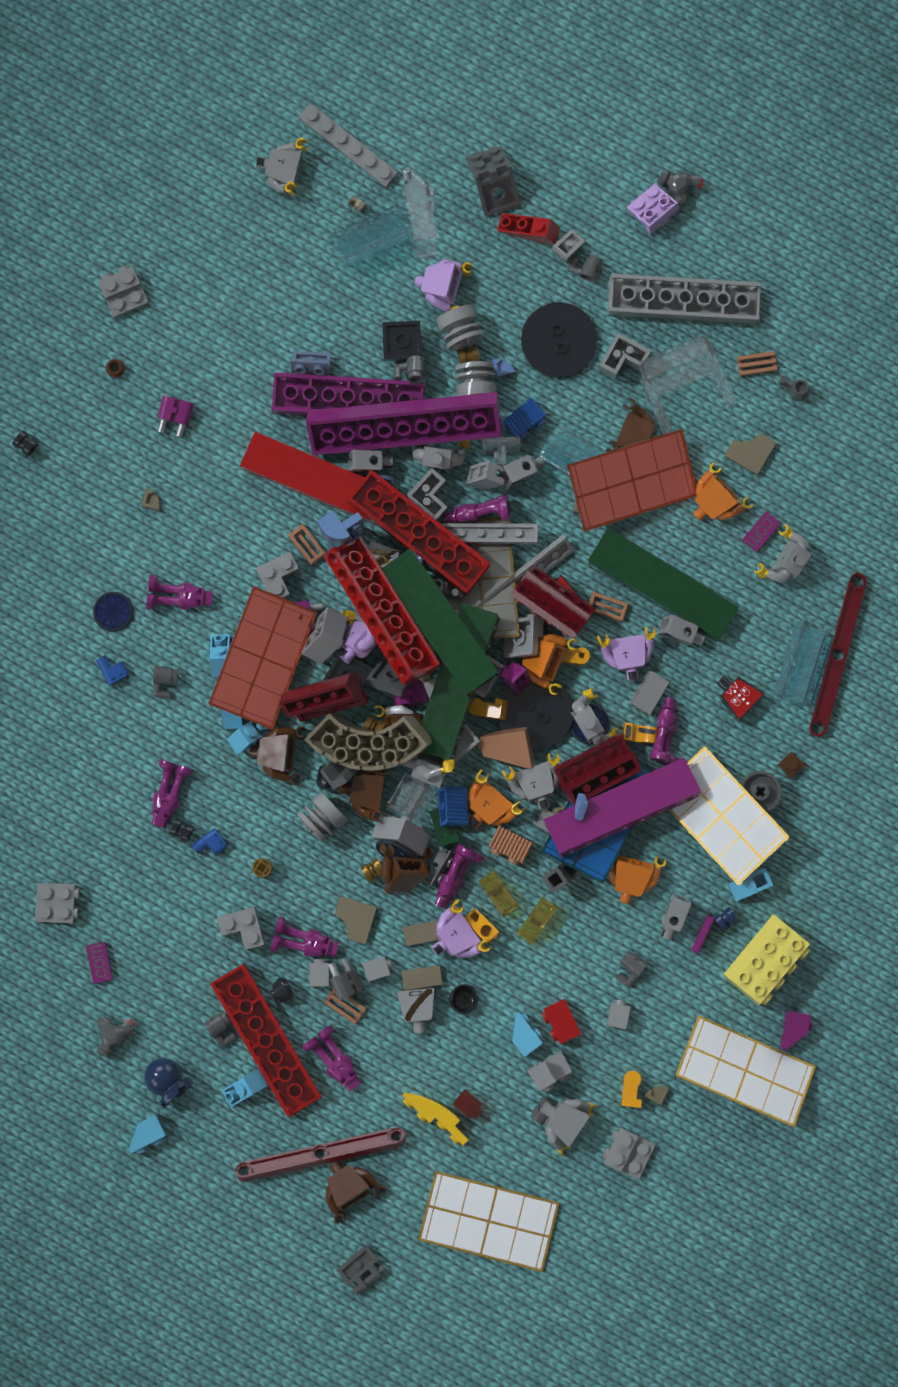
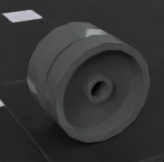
(767, 784)

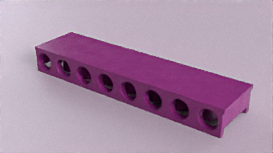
(303, 393)
(623, 807)

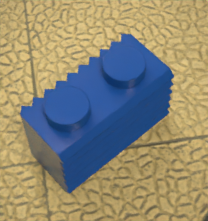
(524, 419)
(453, 806)

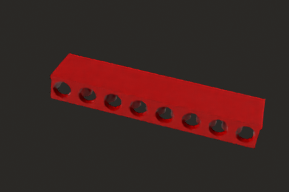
(302, 473)
(420, 532)
(382, 611)
(266, 1040)

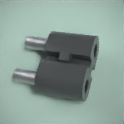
(345, 983)

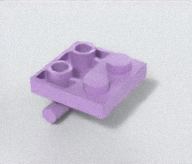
(653, 208)

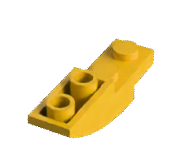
(430, 1109)

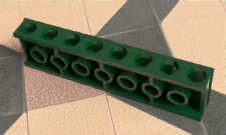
(662, 584)
(439, 622)
(448, 702)

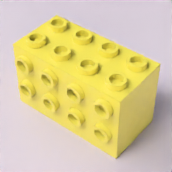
(767, 961)

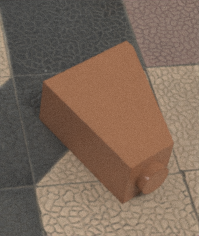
(508, 746)

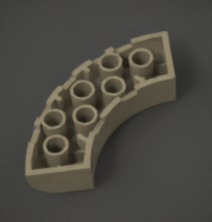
(368, 749)

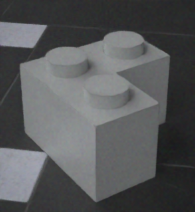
(623, 351)
(425, 494)
(275, 572)
(326, 637)
(403, 832)
(247, 923)
(549, 1071)

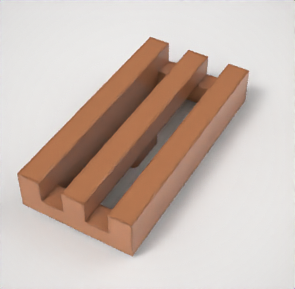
(756, 356)
(297, 532)
(612, 600)
(358, 1014)

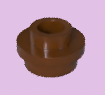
(115, 362)

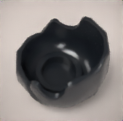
(463, 999)

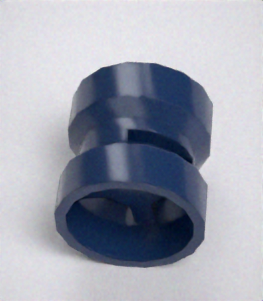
(725, 919)

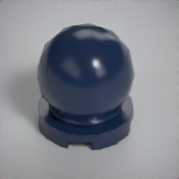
(165, 1079)

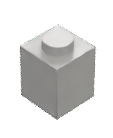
(377, 968)
(319, 973)
(618, 1014)

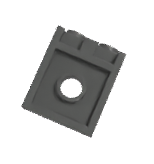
(493, 173)
(381, 680)

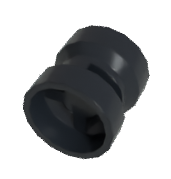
(26, 444)
(181, 830)

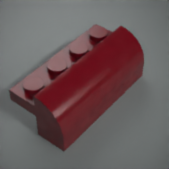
(553, 602)
(324, 697)
(597, 768)

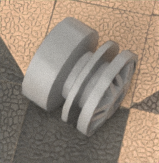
(458, 322)
(475, 378)
(322, 817)

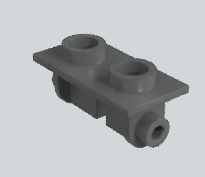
(444, 859)

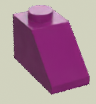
(515, 677)
(794, 1028)

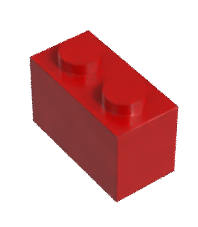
(561, 1021)

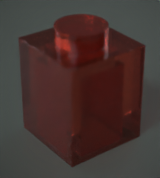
(468, 1104)

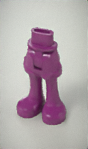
(473, 511)
(188, 595)
(666, 727)
(166, 803)
(453, 880)
(314, 942)
(341, 1068)

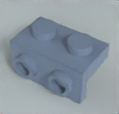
(310, 363)

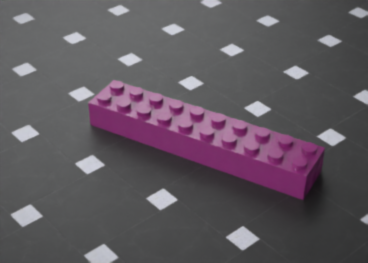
(404, 423)

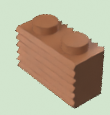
(510, 845)

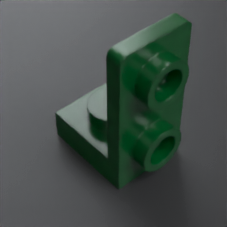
(445, 835)

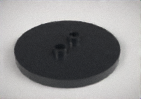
(558, 339)
(543, 713)

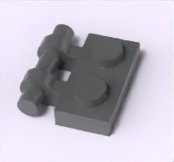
(357, 1266)

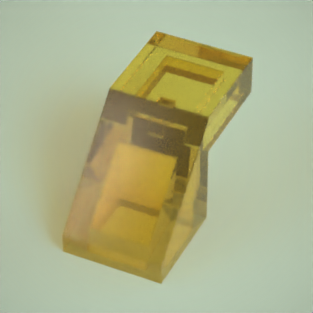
(498, 894)
(537, 920)

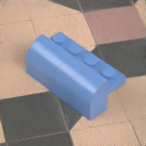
(340, 533)

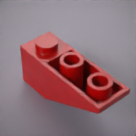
(530, 228)

